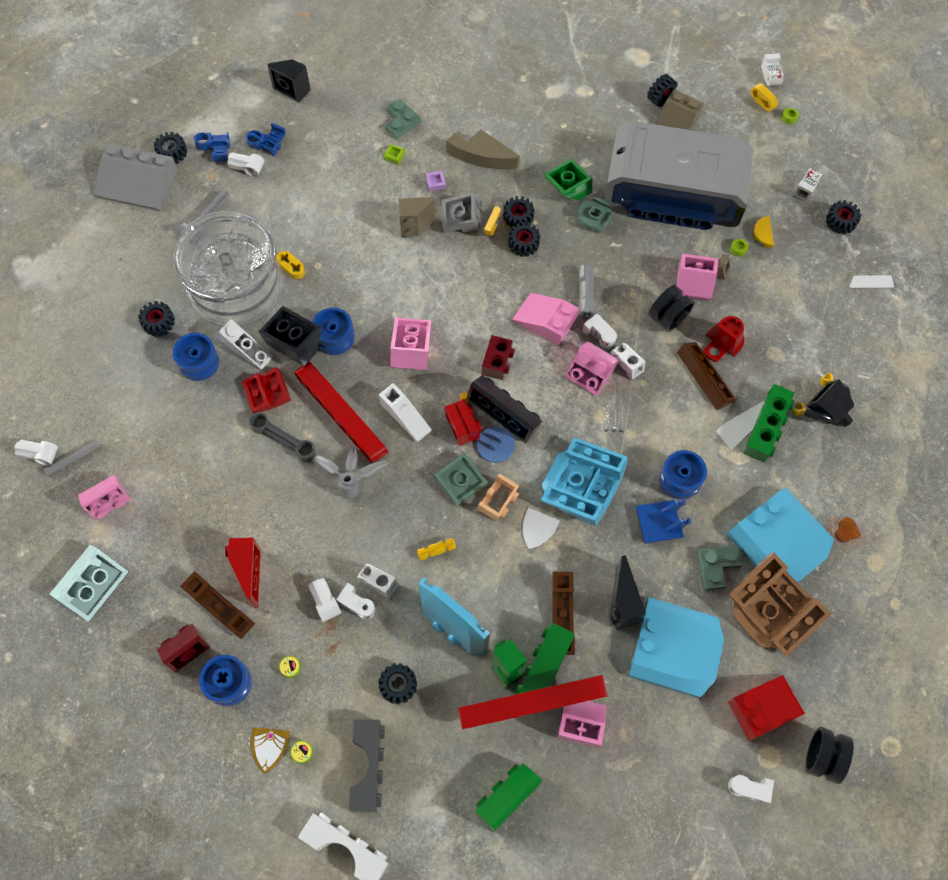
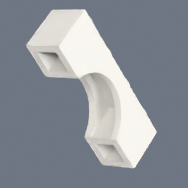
(320, 833)

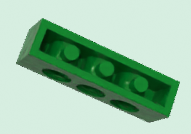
(757, 447)

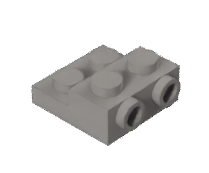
(462, 213)

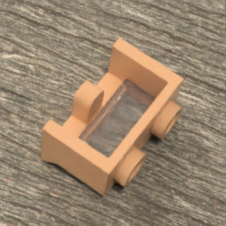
(498, 497)

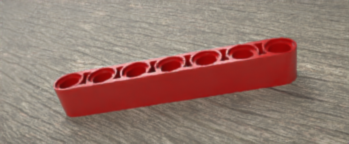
(341, 412)
(532, 702)

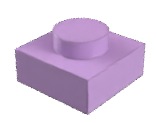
(436, 181)

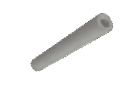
(71, 458)

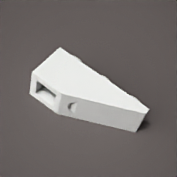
(243, 344)
(404, 412)

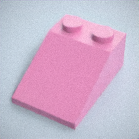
(547, 317)
(410, 343)

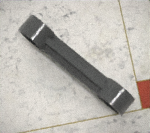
(282, 436)

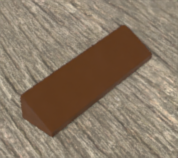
(706, 375)

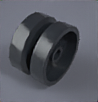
(671, 308)
(829, 755)

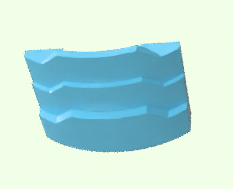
(584, 480)

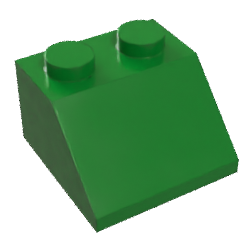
(570, 180)

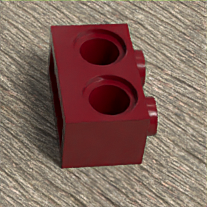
(497, 357)

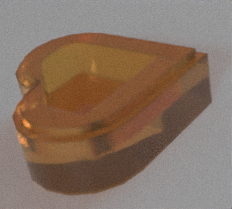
(847, 530)

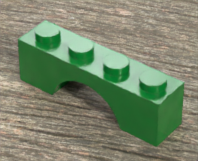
(507, 662)

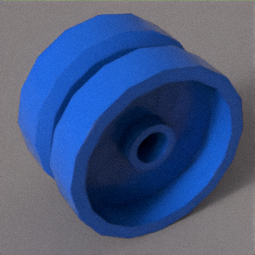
(336, 332)
(196, 356)
(683, 474)
(213, 677)

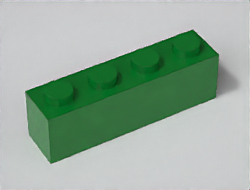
(548, 659)

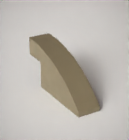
(482, 151)

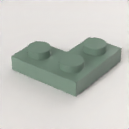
(404, 119)
(713, 562)

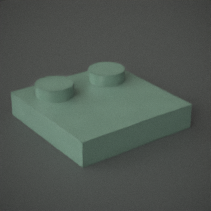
(460, 479)

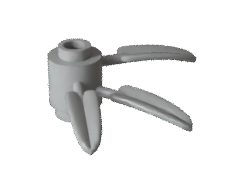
(348, 481)

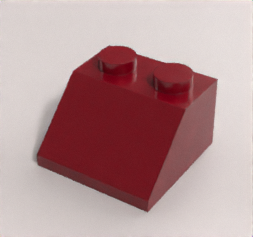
(182, 648)

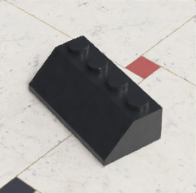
(504, 408)

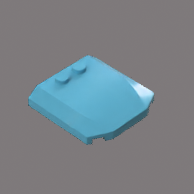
(788, 531)
(452, 619)
(677, 648)

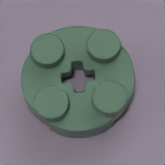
(595, 223)

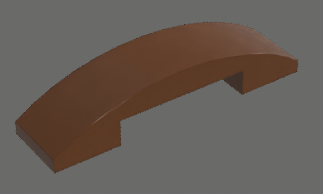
(563, 603)
(217, 605)

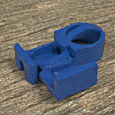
(214, 142)
(271, 142)

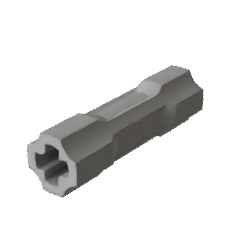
(586, 285)

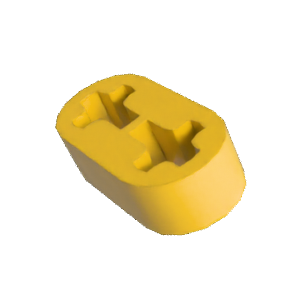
(764, 97)
(288, 267)

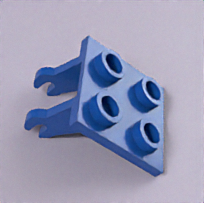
(660, 521)

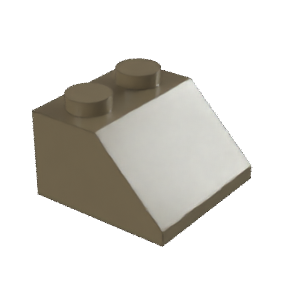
(680, 111)
(416, 215)

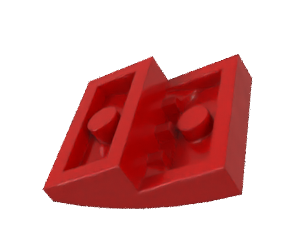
(266, 390)

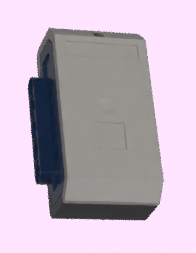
(679, 176)

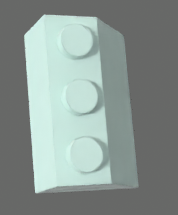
(89, 582)

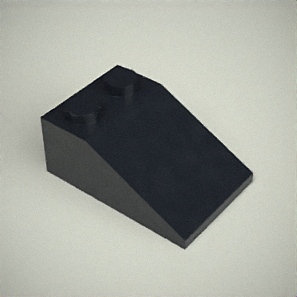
(626, 602)

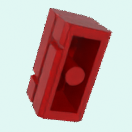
(462, 422)

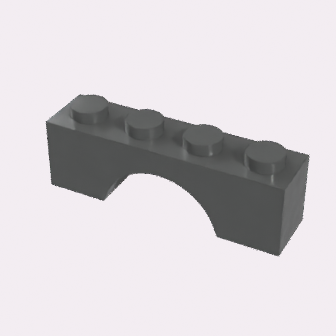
(365, 795)

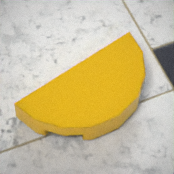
(491, 226)
(763, 232)

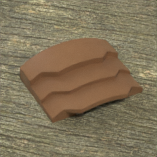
(776, 607)

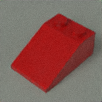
(245, 560)
(765, 707)

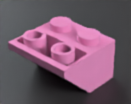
(697, 276)
(591, 368)
(104, 497)
(583, 724)

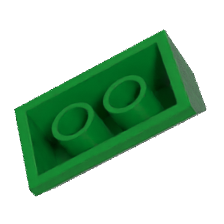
(507, 796)

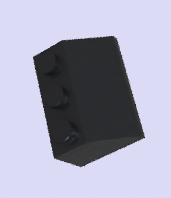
(292, 335)

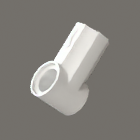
(250, 164)
(40, 452)
(326, 604)

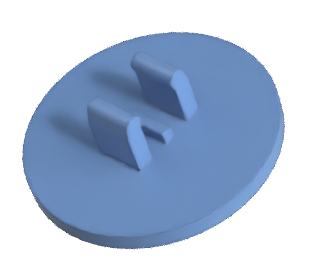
(495, 444)

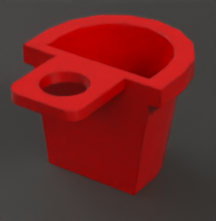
(726, 337)

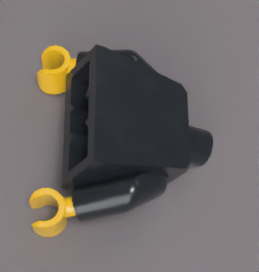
(829, 404)

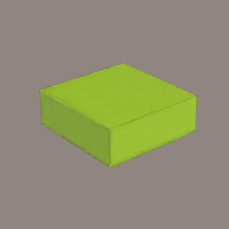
(394, 154)

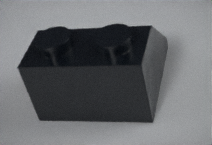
(290, 78)

